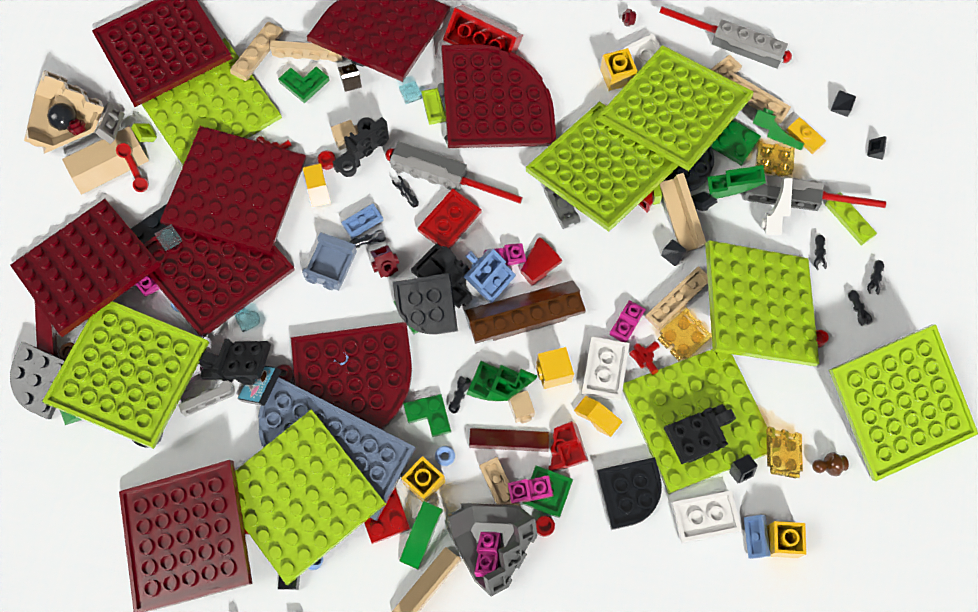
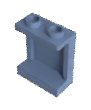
(330, 262)

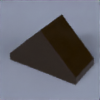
(350, 77)

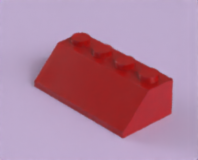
(473, 28)

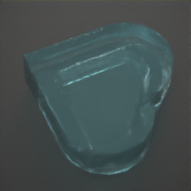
(247, 319)

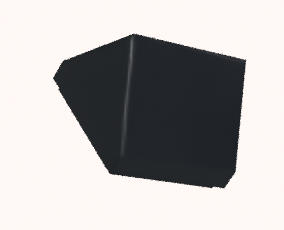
(876, 147)

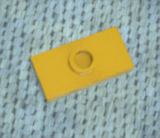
(802, 131)

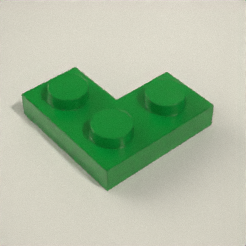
(304, 87)
(431, 409)

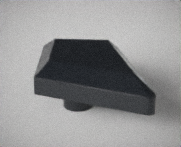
(703, 201)

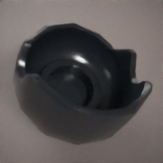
(60, 116)

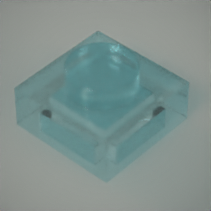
(410, 92)
(168, 237)

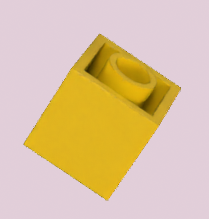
(617, 69)
(554, 368)
(423, 479)
(787, 539)

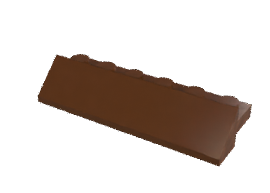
(525, 312)

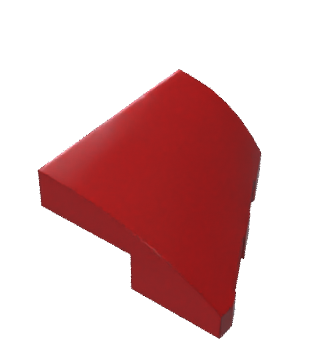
(539, 262)
(567, 447)

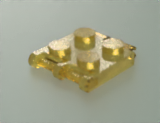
(775, 158)
(683, 336)
(784, 454)

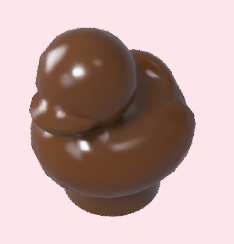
(833, 464)

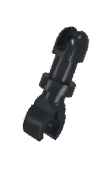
(406, 192)
(368, 239)
(820, 251)
(876, 277)
(859, 307)
(462, 387)

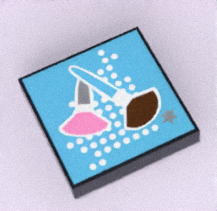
(262, 388)

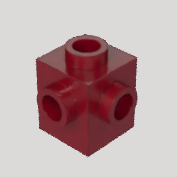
(384, 261)

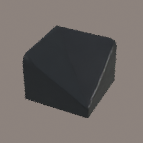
(843, 103)
(673, 252)
(743, 469)

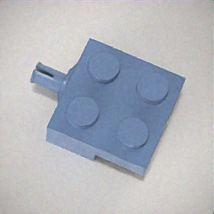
(489, 274)

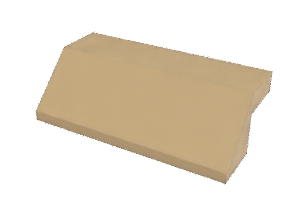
(100, 163)

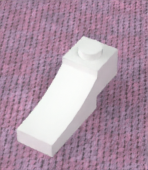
(773, 220)

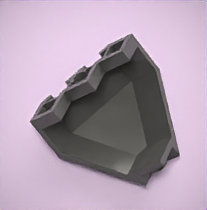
(516, 531)

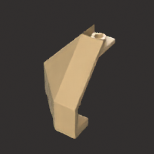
(54, 90)

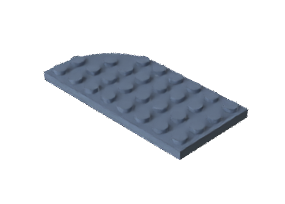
(373, 451)

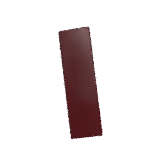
(45, 333)
(509, 440)

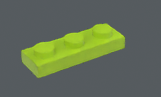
(851, 220)

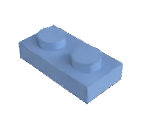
(362, 221)
(757, 537)

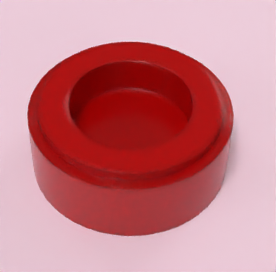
(326, 159)
(545, 526)

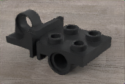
(369, 137)
(442, 261)
(236, 361)
(699, 433)

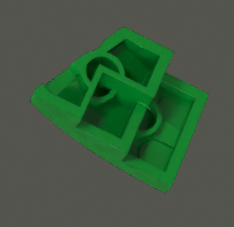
(498, 383)

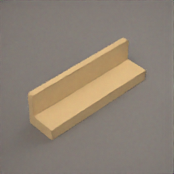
(682, 213)
(429, 582)

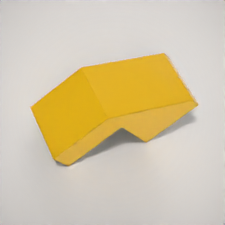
(316, 185)
(598, 415)

